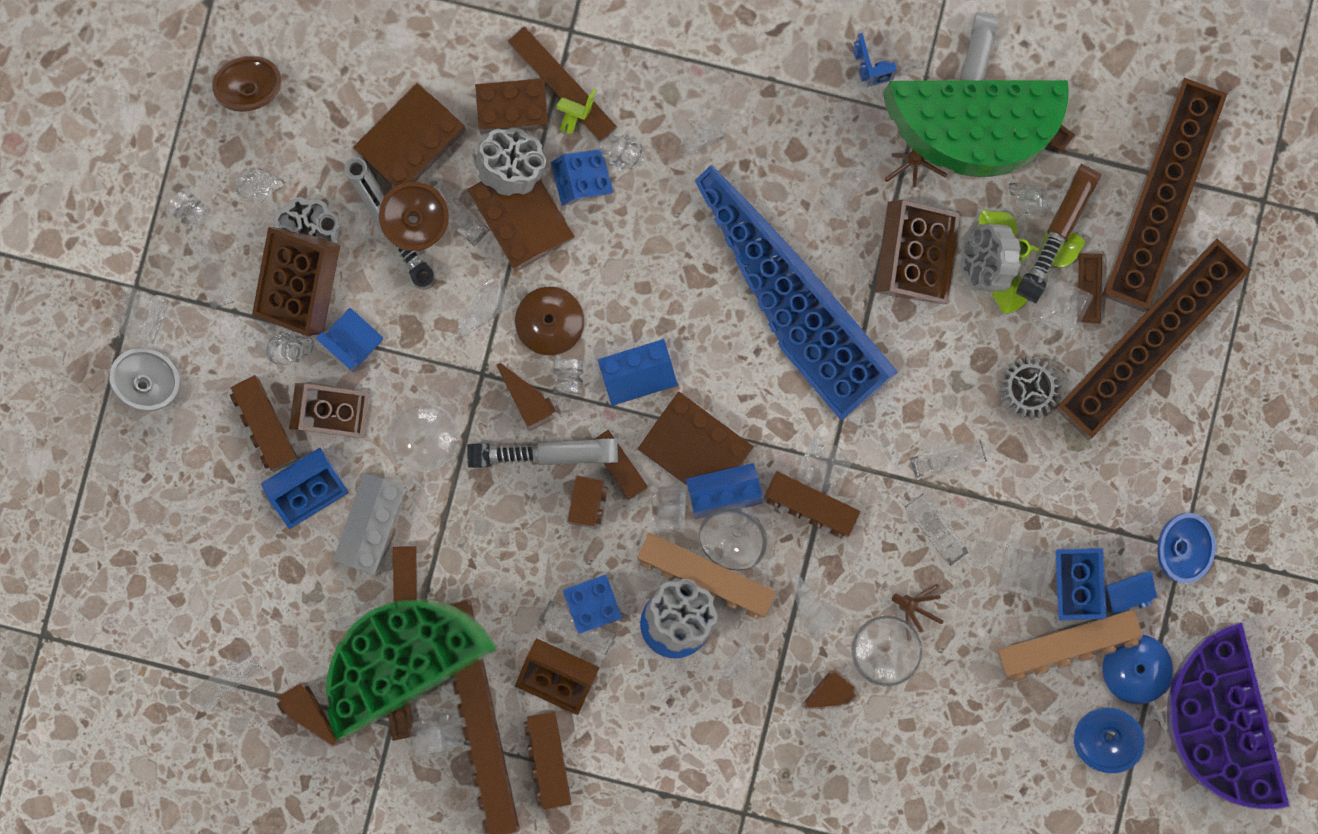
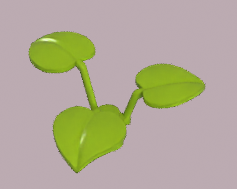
(1008, 300)

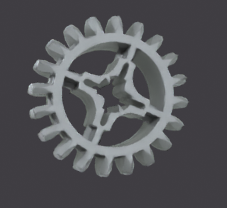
(1021, 382)

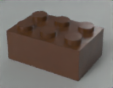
(512, 105)

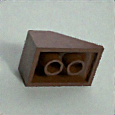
(529, 401)
(329, 410)
(303, 708)

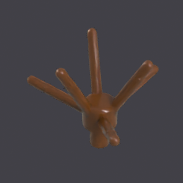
(913, 160)
(910, 605)

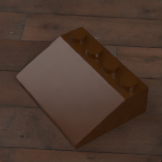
(410, 137)
(522, 223)
(917, 252)
(296, 281)
(692, 441)

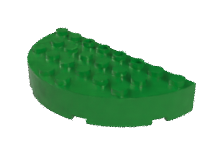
(978, 124)
(396, 658)

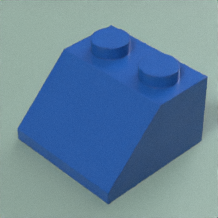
(1130, 592)

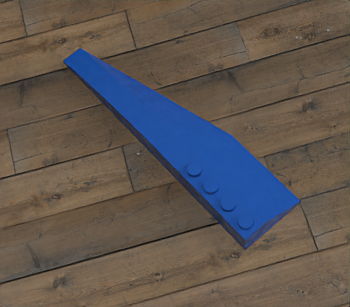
(800, 309)

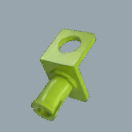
(574, 111)

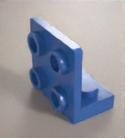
(881, 73)
(581, 176)
(350, 339)
(592, 604)

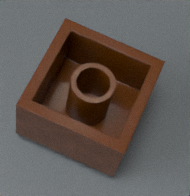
(586, 502)

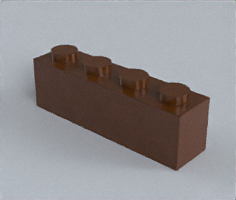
(264, 424)
(812, 504)
(549, 760)

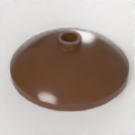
(246, 83)
(418, 201)
(552, 337)

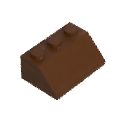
(556, 676)
(830, 692)

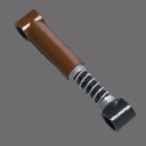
(1059, 231)

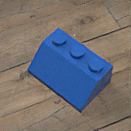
(637, 372)
(304, 488)
(723, 488)
(1080, 584)

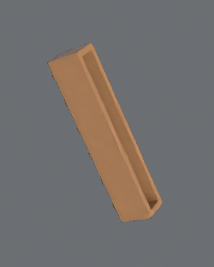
(707, 575)
(1070, 645)

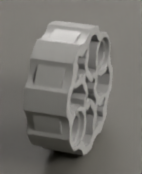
(526, 161)
(319, 217)
(990, 257)
(681, 615)

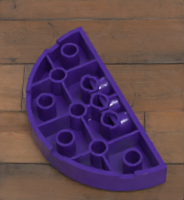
(1222, 723)

